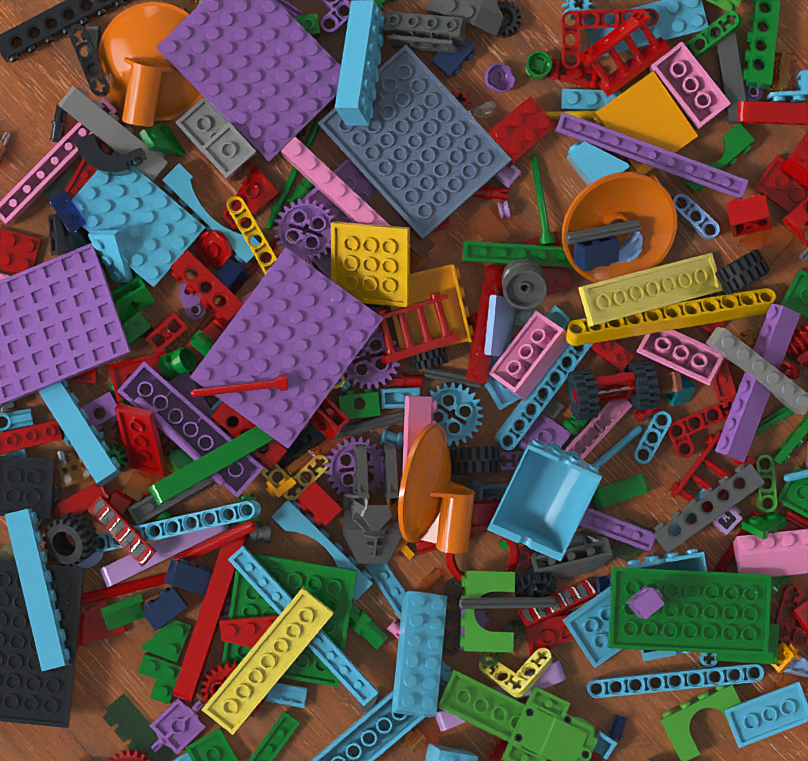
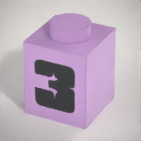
(727, 520)

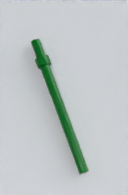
(290, 181)

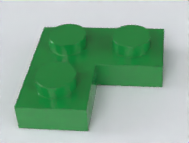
(165, 675)

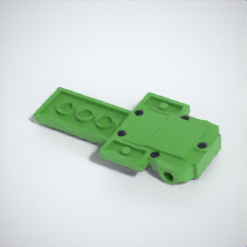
(533, 729)

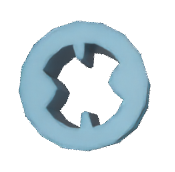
(712, 662)

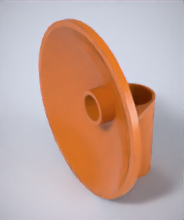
(137, 73)
(618, 200)
(429, 502)

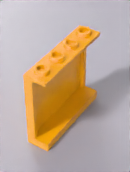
(647, 115)
(431, 281)

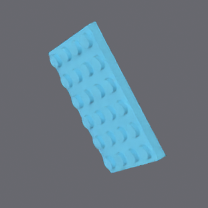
(149, 221)

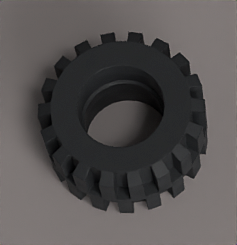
(742, 272)
(475, 460)
(61, 548)

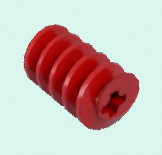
(798, 341)

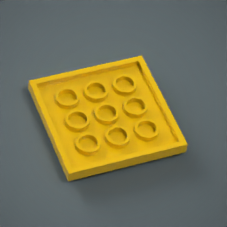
(372, 262)

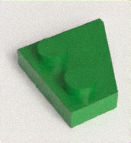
(162, 139)
(169, 640)

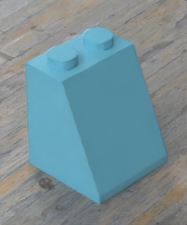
(593, 162)
(439, 752)

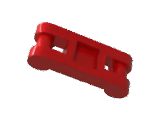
(575, 76)

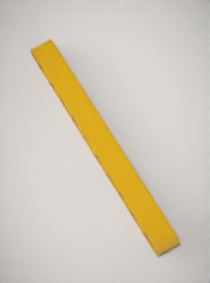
(259, 250)
(739, 306)

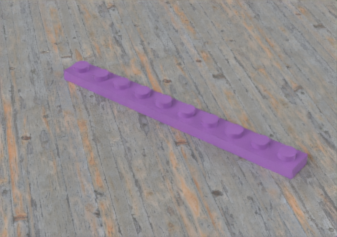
(651, 155)

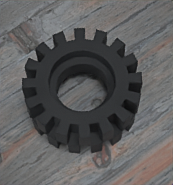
(515, 19)
(429, 358)

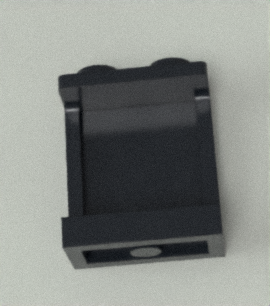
(61, 240)

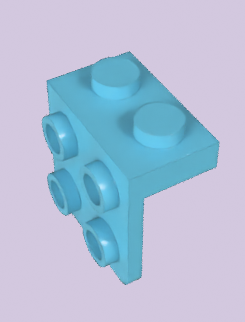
(797, 96)

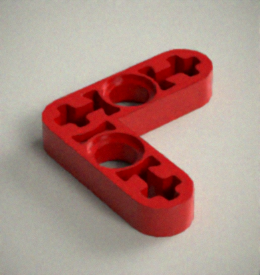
(789, 622)

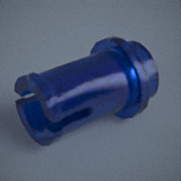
(618, 727)

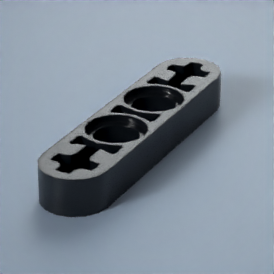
(91, 59)
(454, 617)

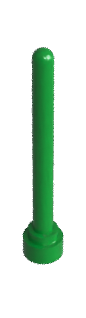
(547, 237)

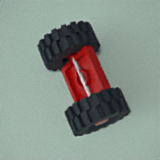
(636, 384)

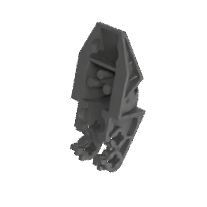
(372, 529)

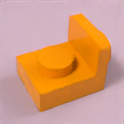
(285, 485)
(785, 656)

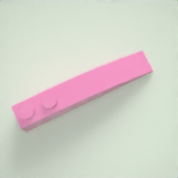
(598, 427)

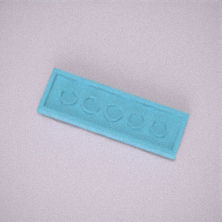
(675, 20)

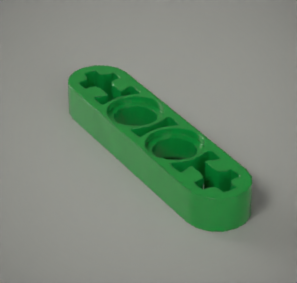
(706, 34)

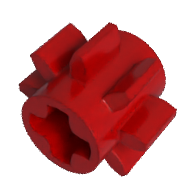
(464, 98)

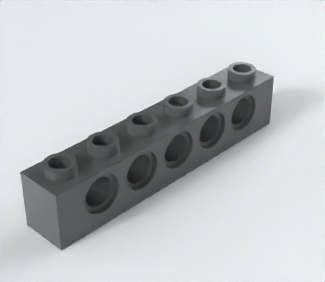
(751, 482)

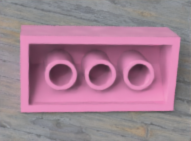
(690, 86)
(682, 354)
(530, 355)
(418, 414)
(777, 555)

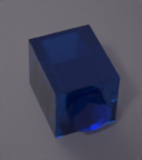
(232, 275)

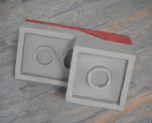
(217, 140)

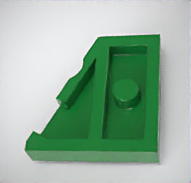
(762, 525)

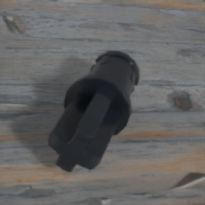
(58, 124)

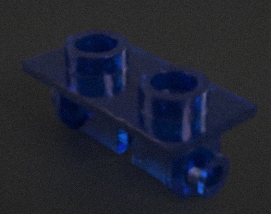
(67, 211)

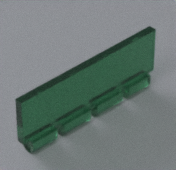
(136, 727)

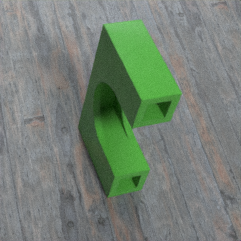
(475, 637)
(677, 722)

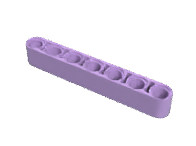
(165, 548)
(551, 676)

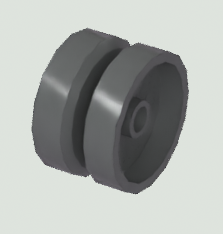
(524, 283)

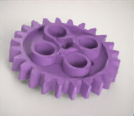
(311, 213)
(373, 374)
(348, 448)

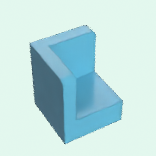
(604, 744)

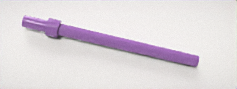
(175, 435)

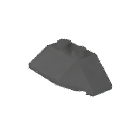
(478, 14)
(583, 555)

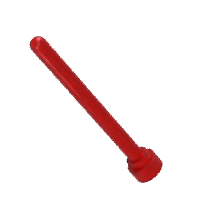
(280, 382)

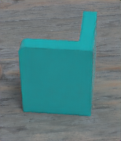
(682, 396)

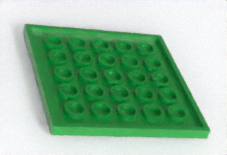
(328, 583)

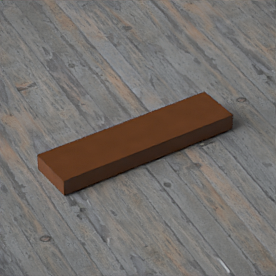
(393, 218)

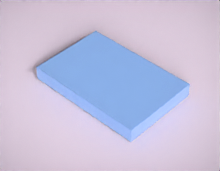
(499, 326)

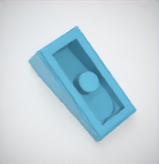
(395, 397)

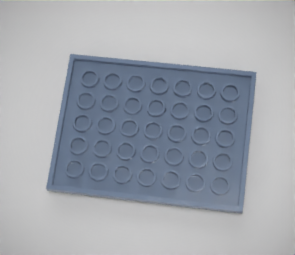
(419, 144)

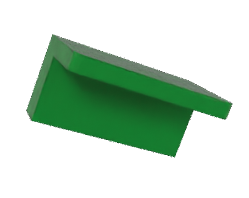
(123, 612)

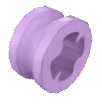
(503, 209)

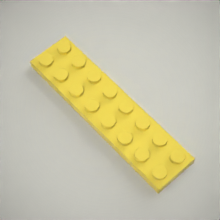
(649, 289)
(267, 660)

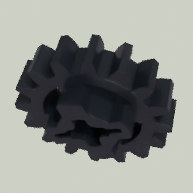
(535, 585)

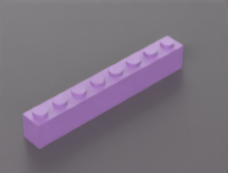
(752, 395)

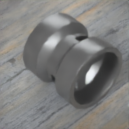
(261, 533)

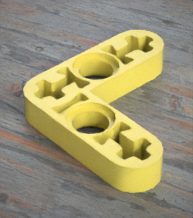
(312, 462)
(519, 678)

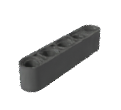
(730, 74)

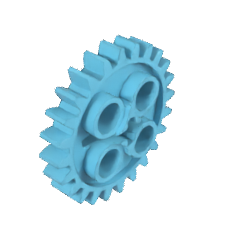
(461, 398)

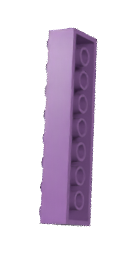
(188, 422)

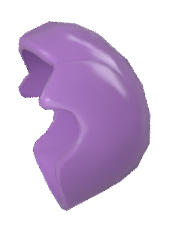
(499, 78)

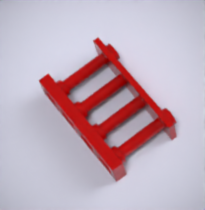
(636, 64)
(428, 341)
(677, 487)

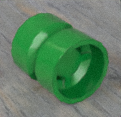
(538, 65)
(177, 362)

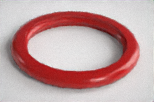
(511, 566)

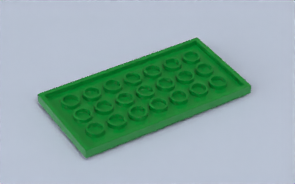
(698, 614)

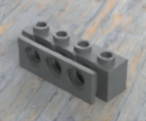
(425, 31)

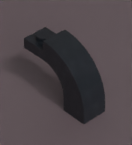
(106, 164)

